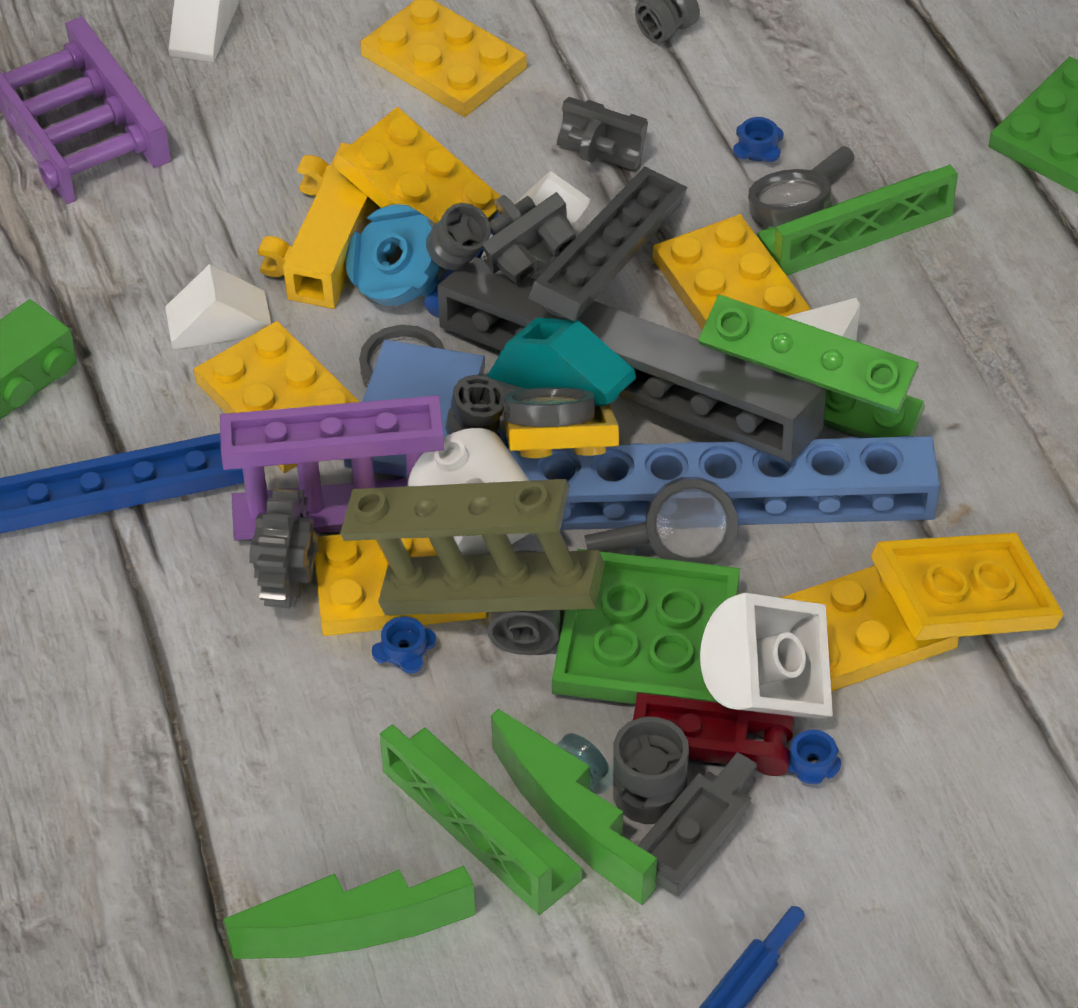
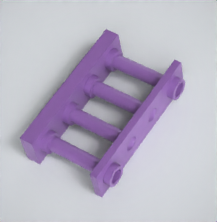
(101, 78)
(324, 434)

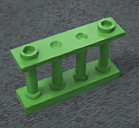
(861, 382)

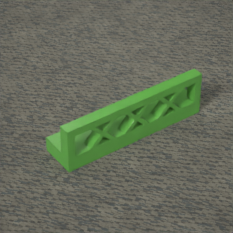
(862, 220)
(479, 817)

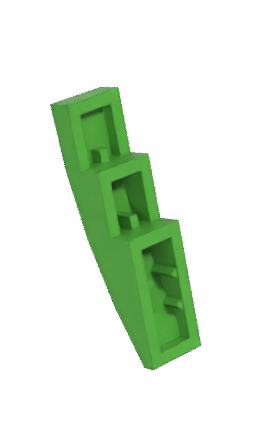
(561, 795)
(328, 920)

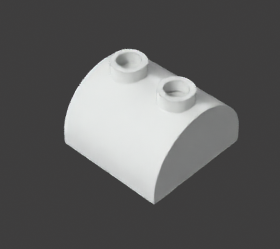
(467, 458)
(768, 656)

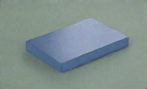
(416, 371)

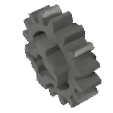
(283, 548)

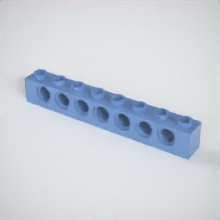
(823, 484)

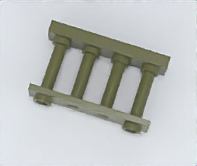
(480, 581)

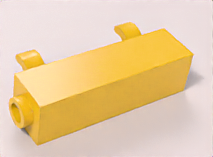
(317, 259)

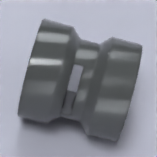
(662, 17)
(458, 236)
(475, 404)

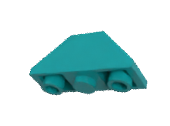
(562, 355)

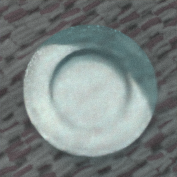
(588, 753)

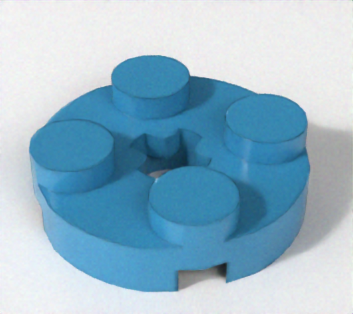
(367, 254)

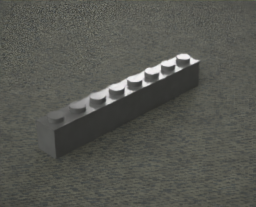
(670, 368)

